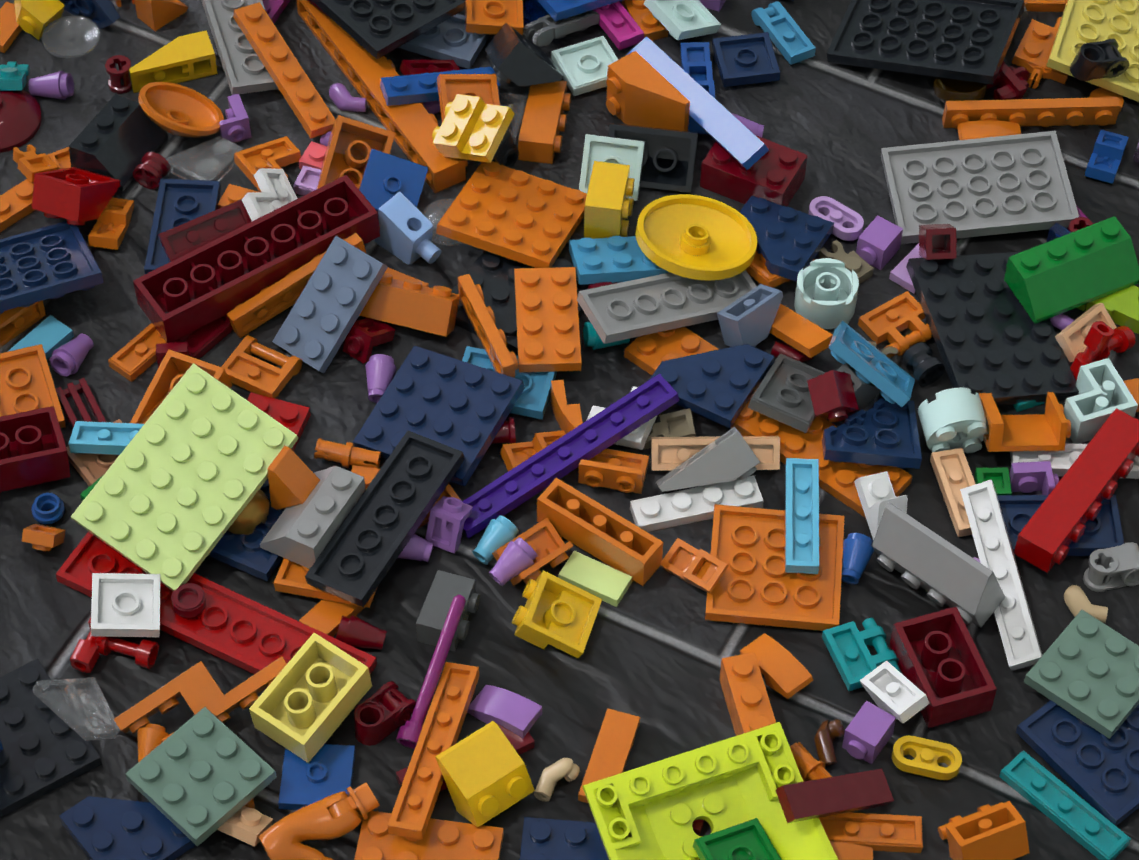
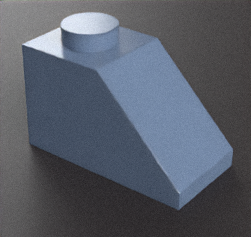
(750, 316)

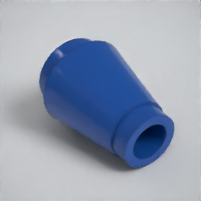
(856, 555)

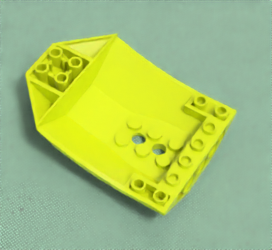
(725, 783)

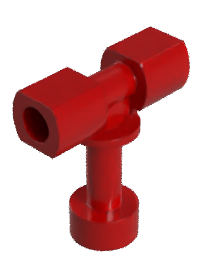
(1100, 342)
(88, 651)

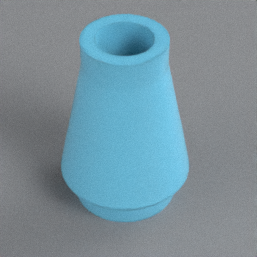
(495, 536)

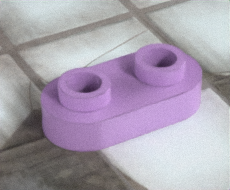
(847, 223)

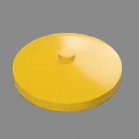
(696, 237)

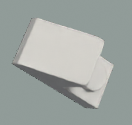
(874, 494)
(894, 692)

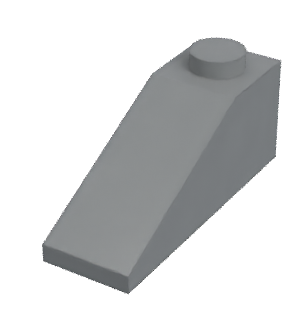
(716, 463)

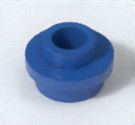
(44, 502)

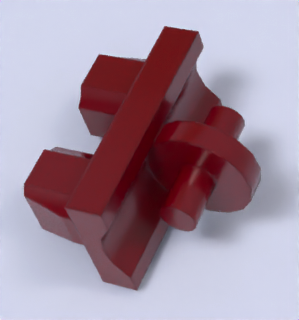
(1010, 83)

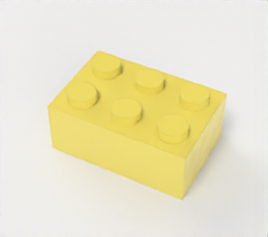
(311, 697)

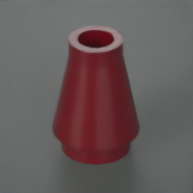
(360, 633)

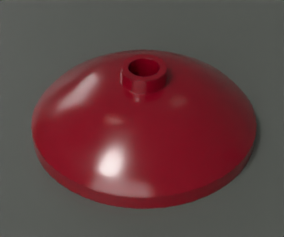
(18, 119)

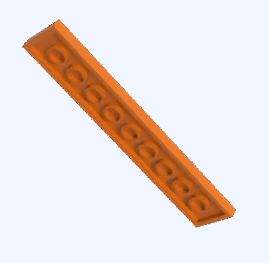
(834, 477)

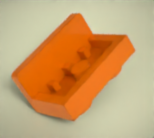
(615, 471)
(546, 544)

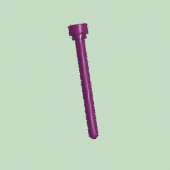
(410, 732)

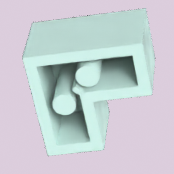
(1099, 395)

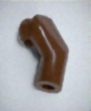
(824, 740)

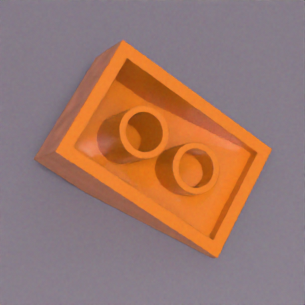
(644, 96)
(350, 149)
(167, 376)

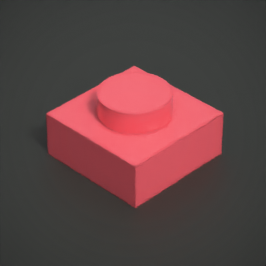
(313, 156)

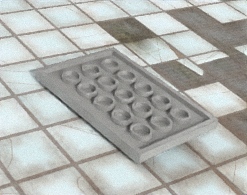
(980, 185)

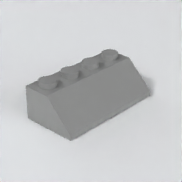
(936, 566)

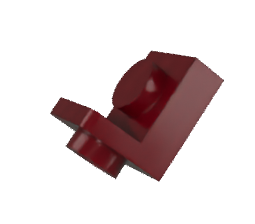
(366, 335)

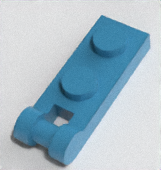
(784, 32)

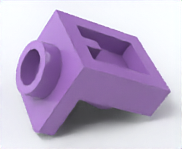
(237, 124)
(1033, 477)
(447, 523)

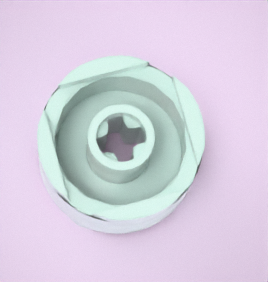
(826, 293)
(954, 421)

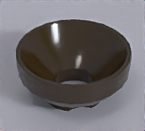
(958, 90)

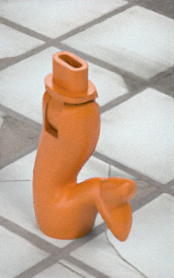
(321, 820)

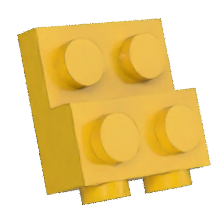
(472, 129)
(556, 614)

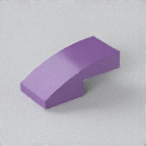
(505, 709)

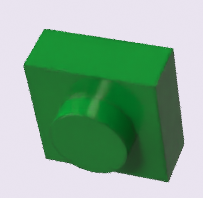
(998, 475)

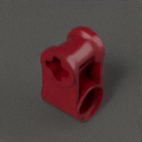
(387, 711)

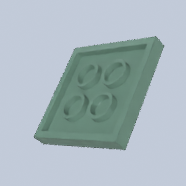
(1090, 674)
(201, 776)

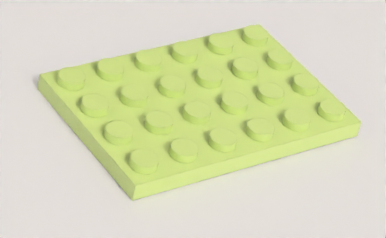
(184, 478)

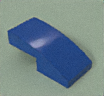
(1106, 156)

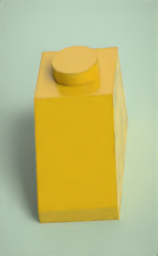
(37, 14)

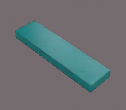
(1064, 807)

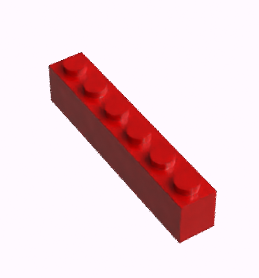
(1080, 493)

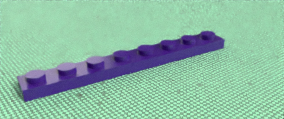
(566, 452)

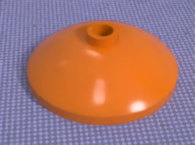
(180, 109)

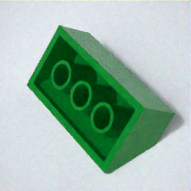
(1073, 269)

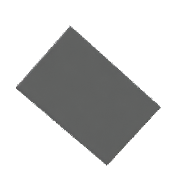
(786, 393)

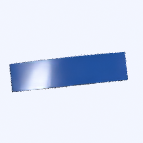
(697, 63)

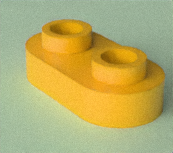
(926, 757)

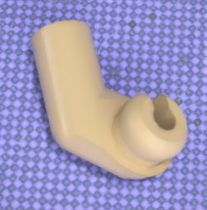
(1077, 600)
(552, 774)

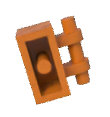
(988, 834)

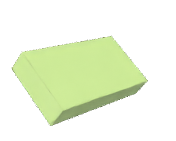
(596, 578)

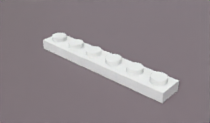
(996, 554)

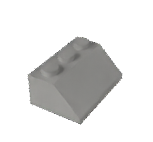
(308, 527)

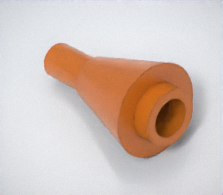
(149, 738)

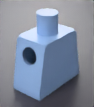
(406, 231)

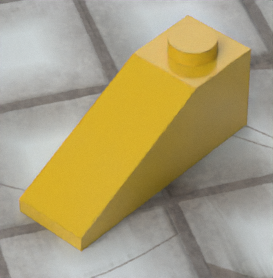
(178, 61)

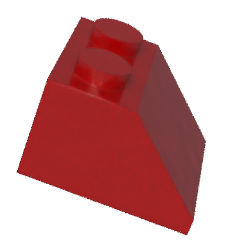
(72, 194)

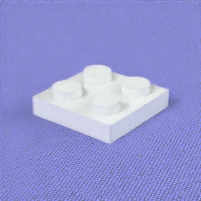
(125, 605)

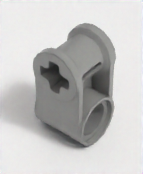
(1115, 566)

